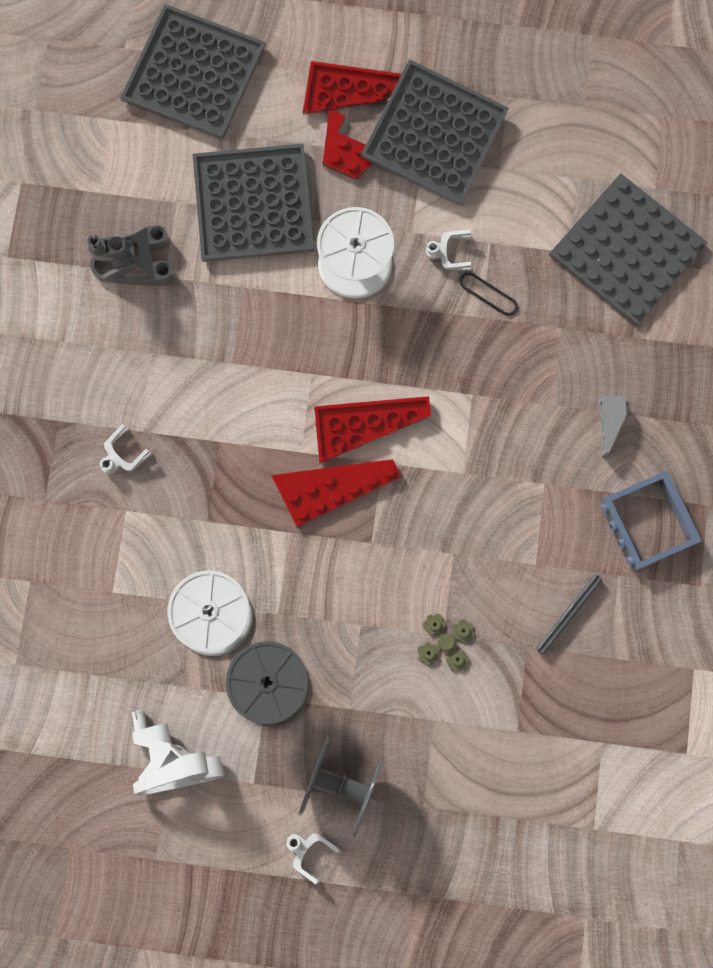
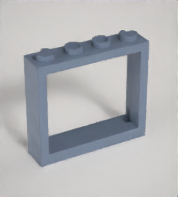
(677, 507)

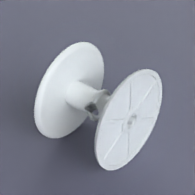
(355, 252)
(191, 608)

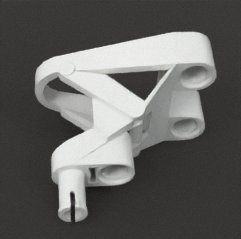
(170, 764)

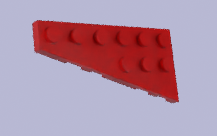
(345, 87)
(352, 425)
(322, 490)

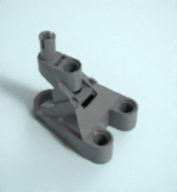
(116, 249)

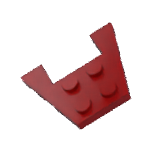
(342, 152)

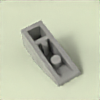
(612, 414)

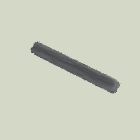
(569, 614)

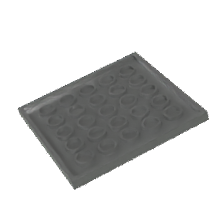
(193, 71)
(434, 132)
(253, 202)
(628, 249)

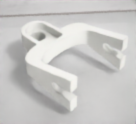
(440, 251)
(114, 459)
(302, 848)

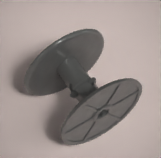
(257, 666)
(341, 786)

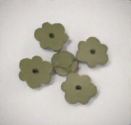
(445, 642)

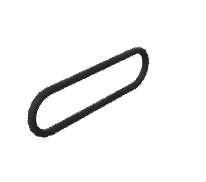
(491, 286)

